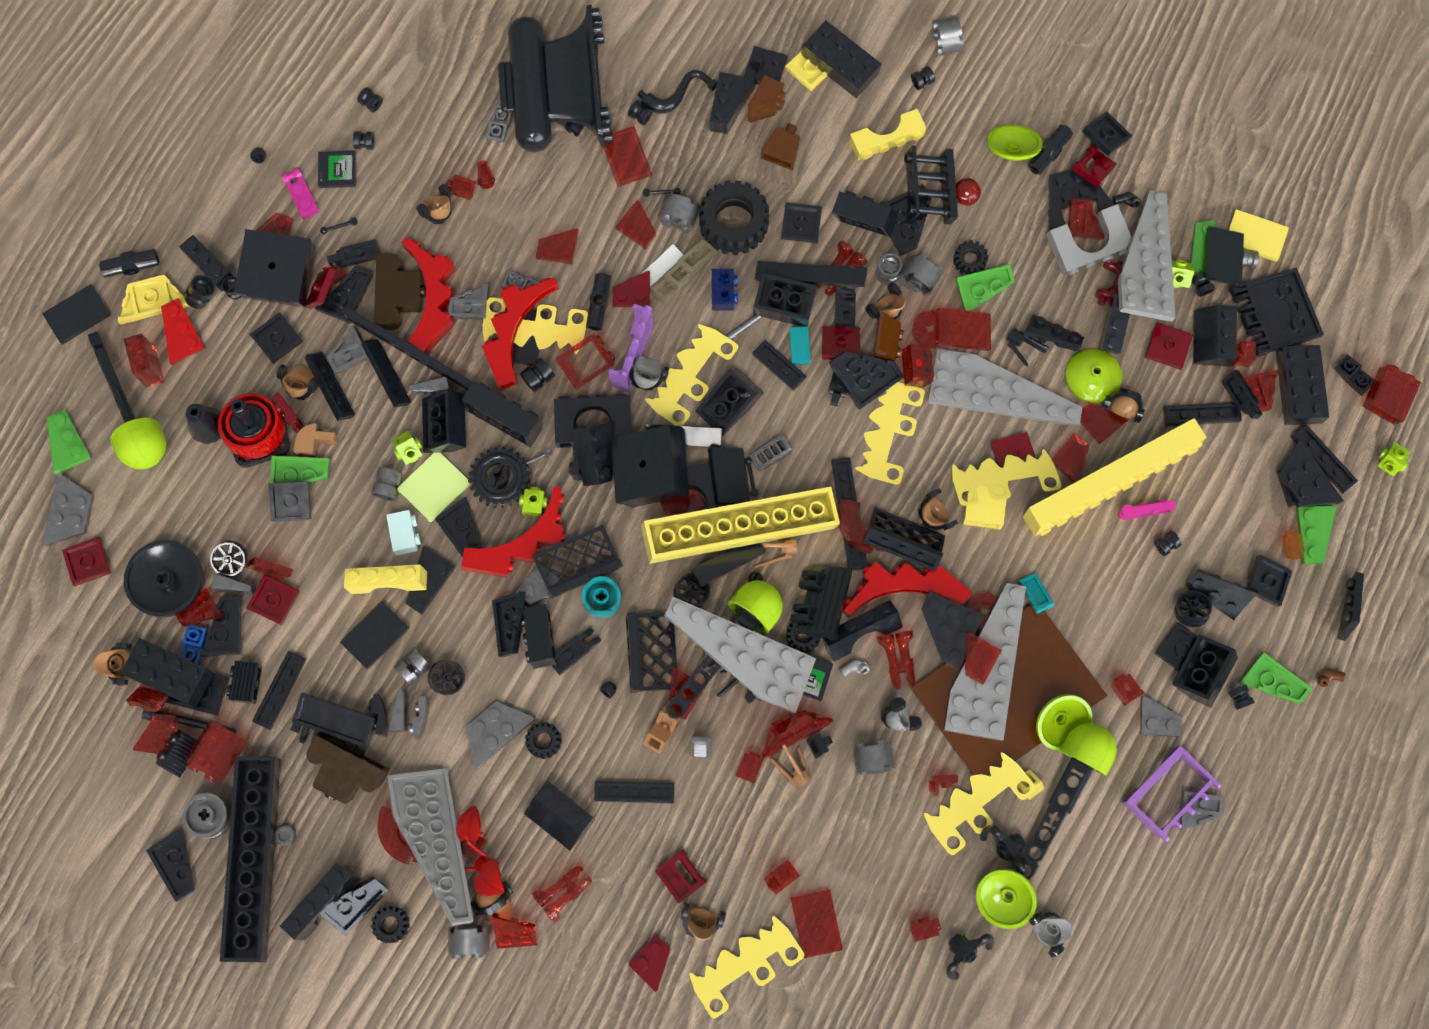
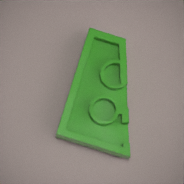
(1199, 245)
(983, 285)
(65, 443)
(298, 469)
(1315, 526)
(1276, 680)

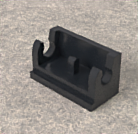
(845, 307)

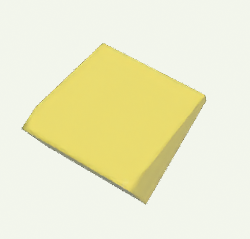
(1025, 787)

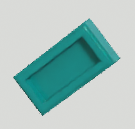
(799, 345)
(1036, 593)

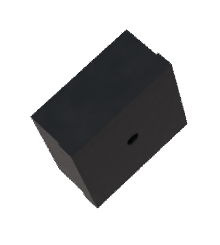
(275, 268)
(649, 466)

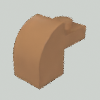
(310, 437)
(661, 731)

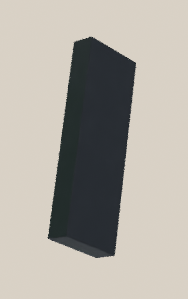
(779, 365)

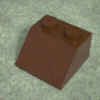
(766, 100)
(887, 338)

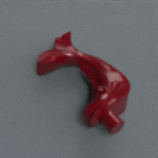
(1105, 294)

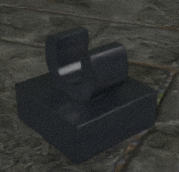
(819, 745)

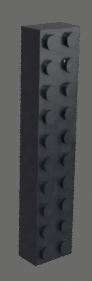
(250, 859)

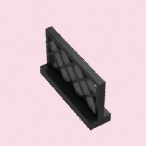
(896, 543)
(585, 576)
(634, 651)

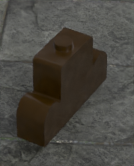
(396, 291)
(343, 769)

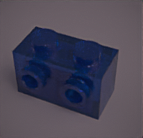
(723, 289)

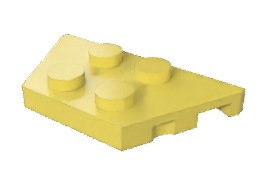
(146, 298)

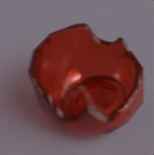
(967, 191)

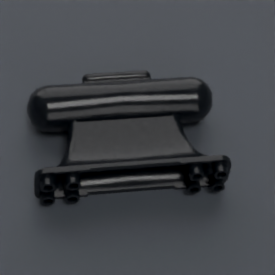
(553, 81)

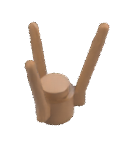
(787, 547)
(800, 776)

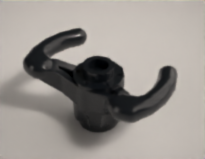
(1007, 847)
(965, 951)

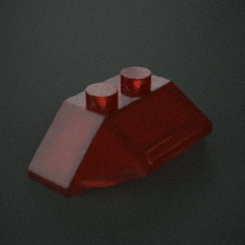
(793, 730)

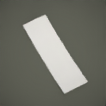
(663, 263)

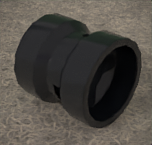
(922, 78)
(371, 100)
(639, 112)
(363, 140)
(1202, 285)
(228, 286)
(1167, 543)
(1241, 697)

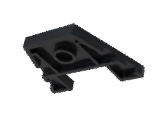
(1069, 185)

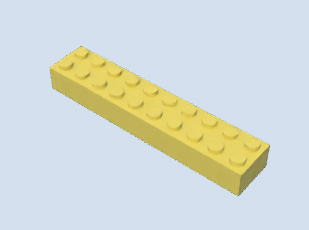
(1114, 477)
(739, 525)

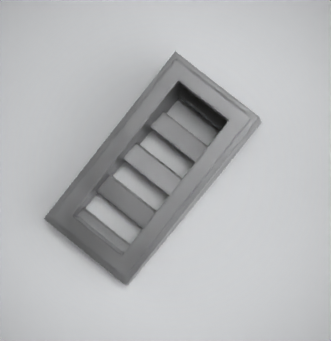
(430, 387)
(781, 454)
(228, 585)
(399, 716)
(700, 747)

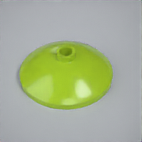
(1014, 142)
(1088, 385)
(1072, 713)
(1005, 910)

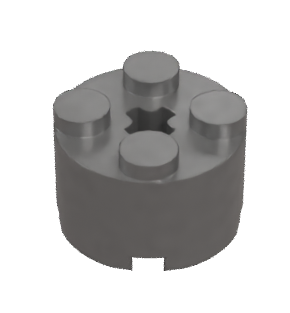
(948, 35)
(678, 212)
(920, 274)
(874, 758)
(468, 940)

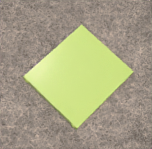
(434, 486)

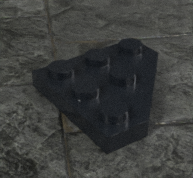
(905, 232)
(865, 376)
(949, 626)

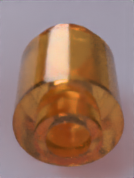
(1293, 545)

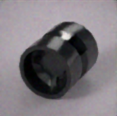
(199, 291)
(537, 375)

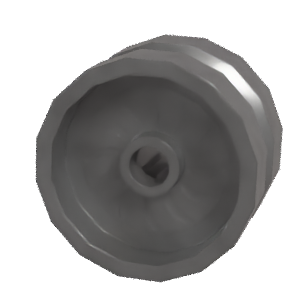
(196, 814)

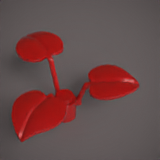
(488, 880)

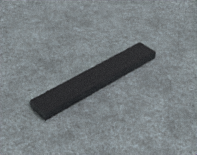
(815, 274)
(846, 490)

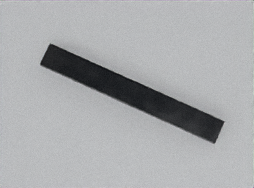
(407, 349)

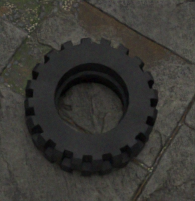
(734, 195)

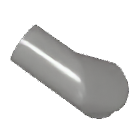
(855, 666)

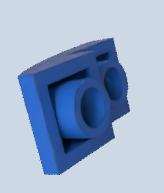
(193, 643)

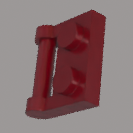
(1100, 168)
(288, 414)
(676, 881)

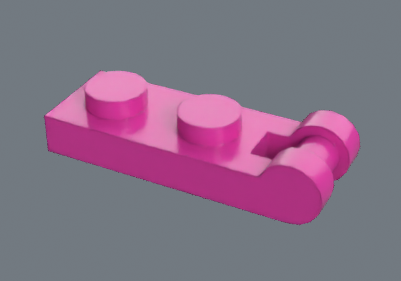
(300, 194)
(1145, 509)

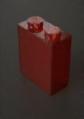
(143, 360)
(1391, 394)
(215, 751)

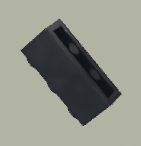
(205, 261)
(1114, 327)
(538, 636)

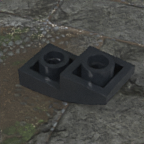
(1352, 374)
(378, 709)

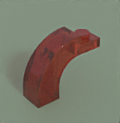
(851, 527)
(390, 837)

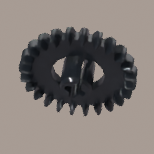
(506, 460)

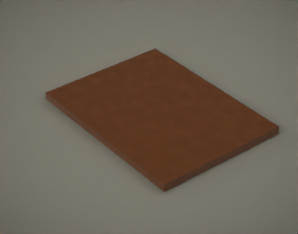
(1042, 671)

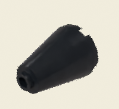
(203, 423)

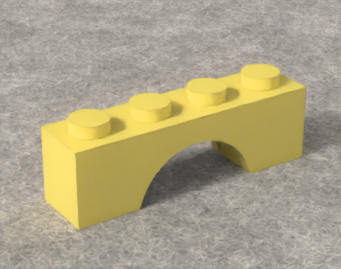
(867, 143)
(402, 577)

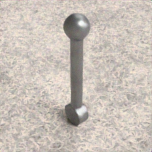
(547, 453)

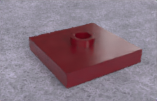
(320, 288)
(839, 340)
(1169, 346)
(1015, 445)
(86, 561)
(273, 599)

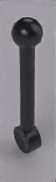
(646, 192)
(353, 221)
(754, 492)

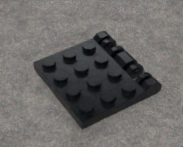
(1279, 309)

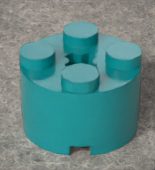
(592, 592)

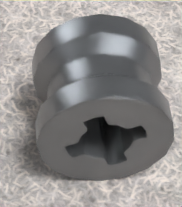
(1250, 259)

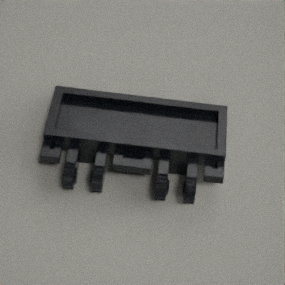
(826, 604)
(333, 721)

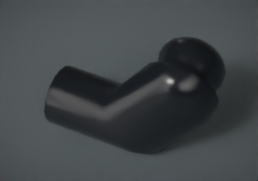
(1127, 198)

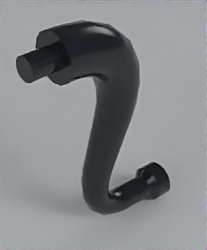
(667, 105)

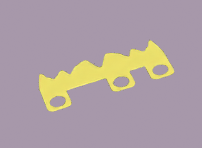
(543, 330)
(682, 380)
(889, 421)
(992, 475)
(968, 806)
(752, 956)

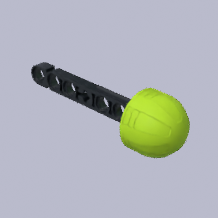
(137, 441)
(755, 607)
(1090, 750)

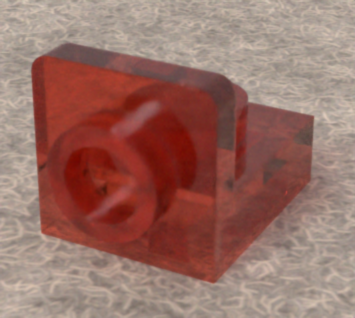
(461, 187)
(749, 767)
(945, 781)
(781, 877)

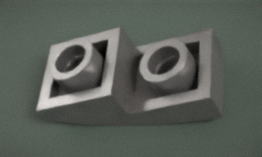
(499, 124)
(513, 278)
(419, 723)

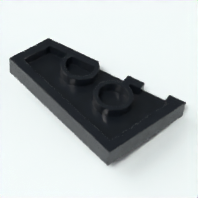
(1352, 606)

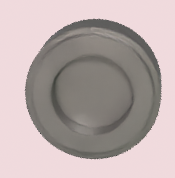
(285, 835)

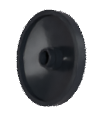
(163, 578)

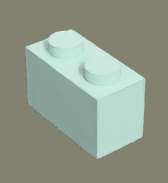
(403, 533)

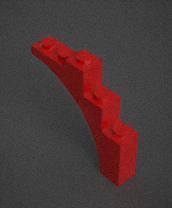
(435, 320)
(506, 325)
(496, 560)
(905, 579)

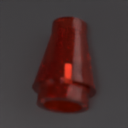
(484, 175)

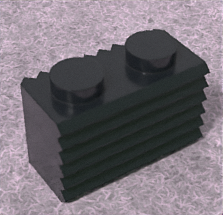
(244, 682)
(174, 754)

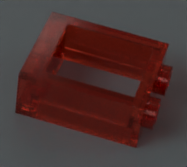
(570, 373)

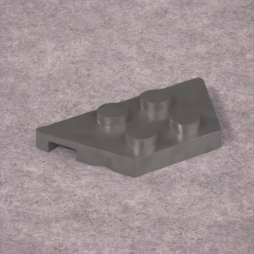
(68, 512)
(494, 730)

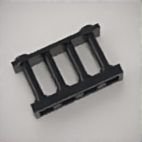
(947, 181)

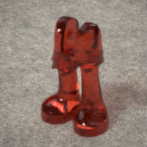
(844, 253)
(906, 665)
(572, 892)

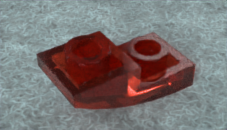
(147, 698)

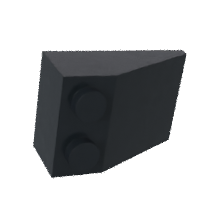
(729, 400)

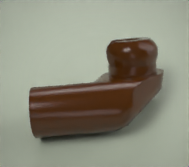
(1328, 675)

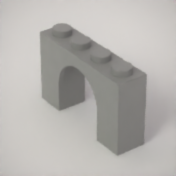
(1072, 258)

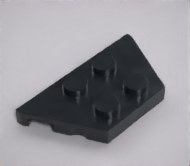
(1307, 480)

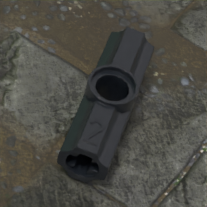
(1050, 149)
(129, 263)
(597, 311)

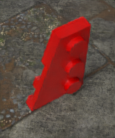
(179, 332)

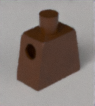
(782, 147)

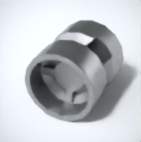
(888, 268)
(386, 483)
(417, 661)

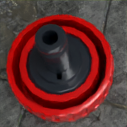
(251, 426)

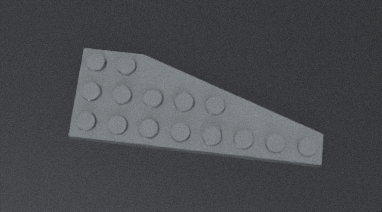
(1147, 275)
(982, 386)
(759, 663)
(984, 708)
(427, 820)

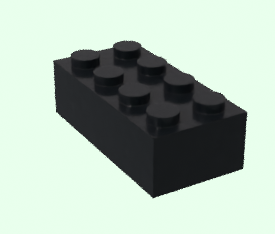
(841, 59)
(1302, 385)
(502, 414)
(167, 673)

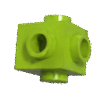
(1182, 273)
(407, 448)
(1394, 459)
(533, 508)

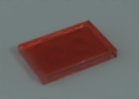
(627, 157)
(963, 329)
(816, 923)

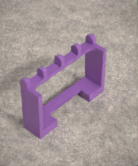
(641, 332)
(1168, 762)

